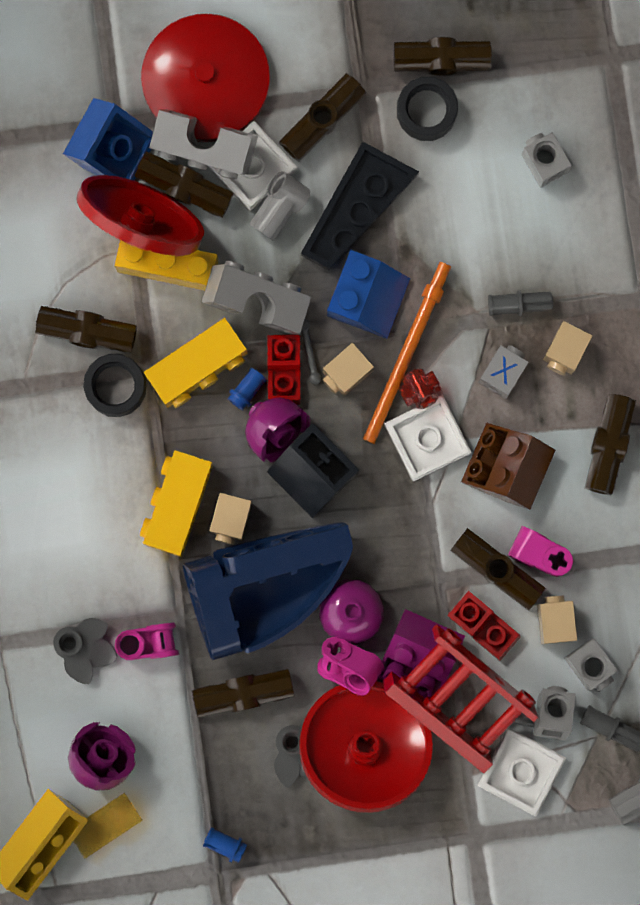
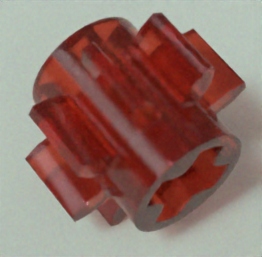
(420, 388)

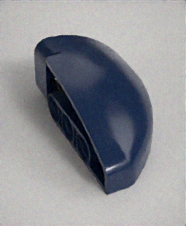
(264, 586)

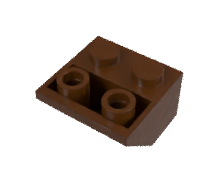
(508, 465)

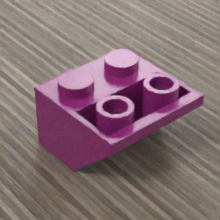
(409, 646)

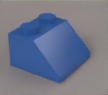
(109, 141)
(368, 294)

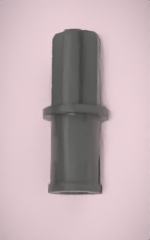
(520, 303)
(611, 728)

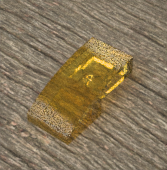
(106, 825)

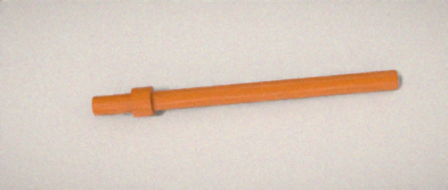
(432, 295)

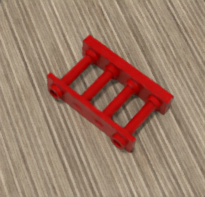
(453, 729)

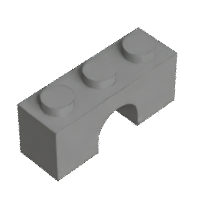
(176, 137)
(282, 306)

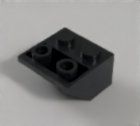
(313, 470)

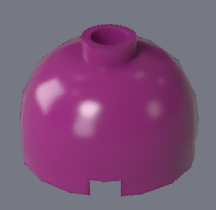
(274, 426)
(352, 611)
(101, 756)

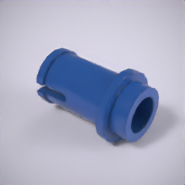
(246, 389)
(225, 845)

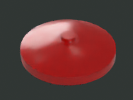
(207, 71)
(140, 215)
(364, 749)

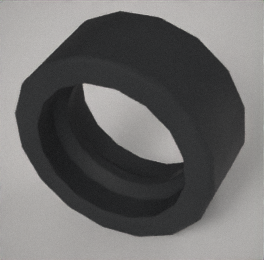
(427, 84)
(98, 367)

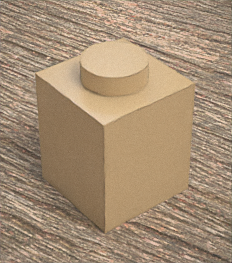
(566, 349)
(346, 370)
(230, 518)
(556, 620)

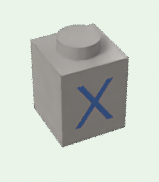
(504, 370)

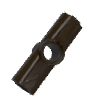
(442, 56)
(337, 103)
(184, 184)
(86, 329)
(610, 444)
(515, 583)
(243, 693)

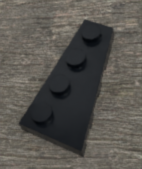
(359, 200)

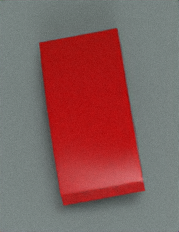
(284, 367)
(484, 626)

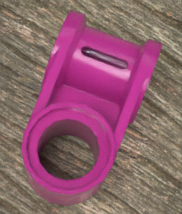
(534, 551)
(150, 642)
(351, 667)

